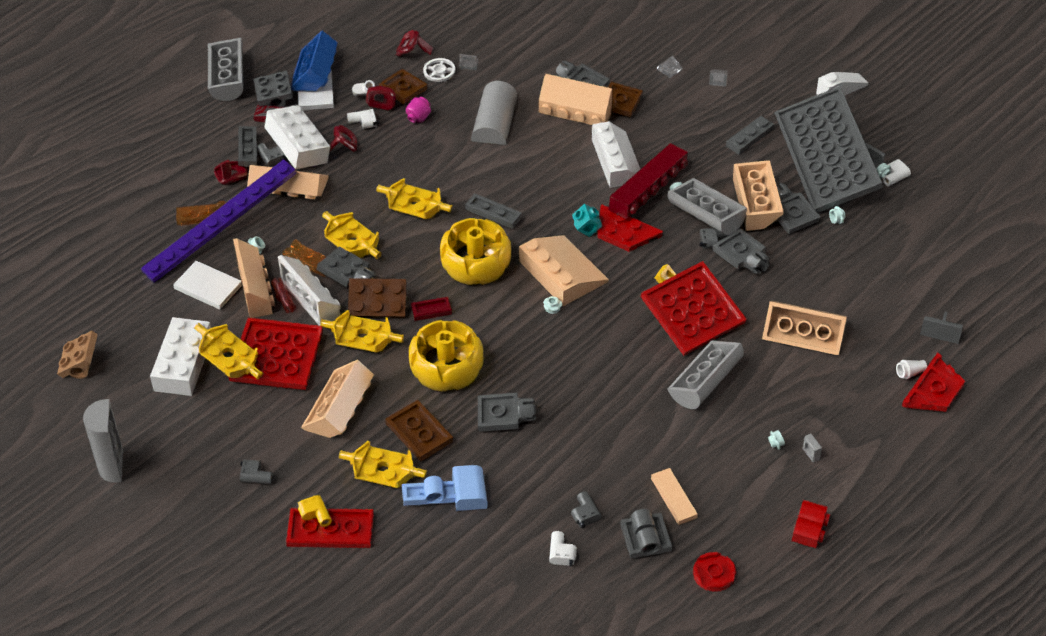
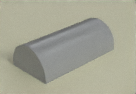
(225, 69)
(495, 113)
(708, 206)
(705, 373)
(104, 440)

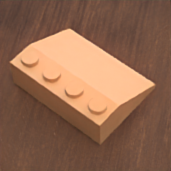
(560, 267)

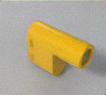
(314, 507)

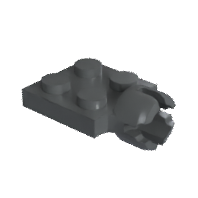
(581, 73)
(796, 210)
(743, 251)
(344, 265)
(504, 411)

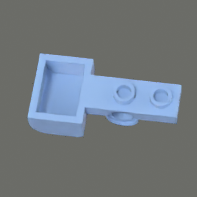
(465, 489)

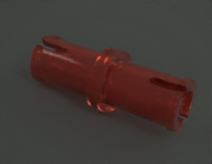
(283, 295)

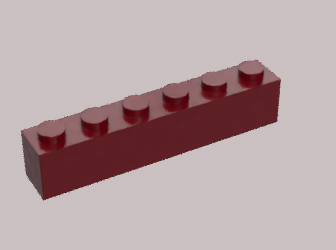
(648, 181)

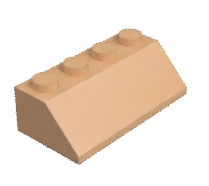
(575, 100)
(301, 183)
(758, 193)
(253, 279)
(804, 327)
(338, 400)

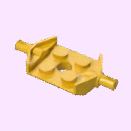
(402, 195)
(344, 227)
(347, 328)
(220, 340)
(368, 459)

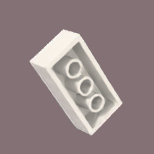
(297, 137)
(179, 358)

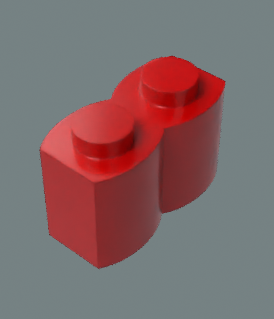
(810, 523)

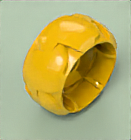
(475, 234)
(445, 337)

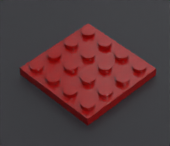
(693, 308)
(284, 352)

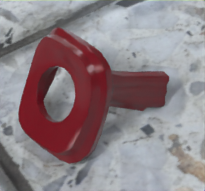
(408, 45)
(389, 97)
(338, 134)
(223, 172)

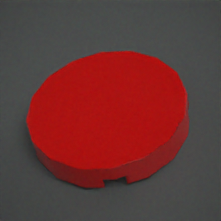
(714, 571)

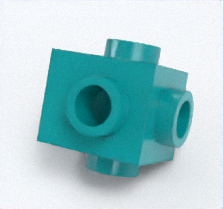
(587, 220)

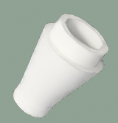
(910, 368)

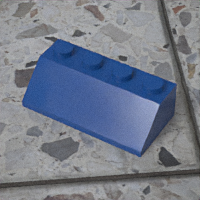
(314, 63)

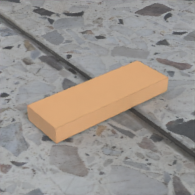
(674, 496)

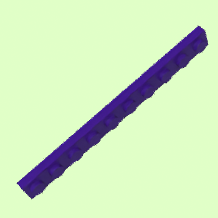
(218, 221)

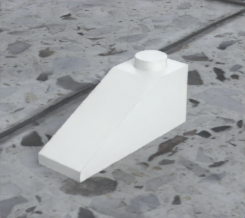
(847, 81)

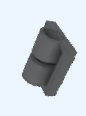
(273, 89)
(645, 534)

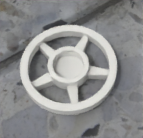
(439, 70)

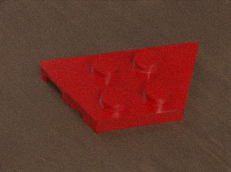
(623, 232)
(935, 387)

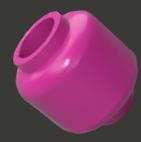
(418, 110)

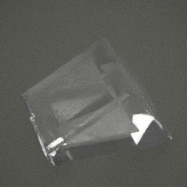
(468, 62)
(670, 67)
(718, 77)

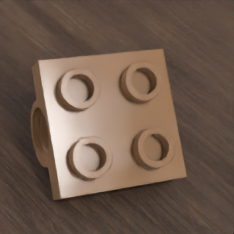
(77, 356)

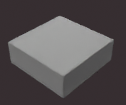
(812, 448)

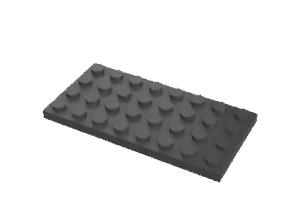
(828, 150)

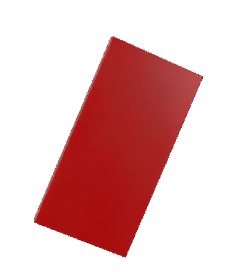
(347, 530)

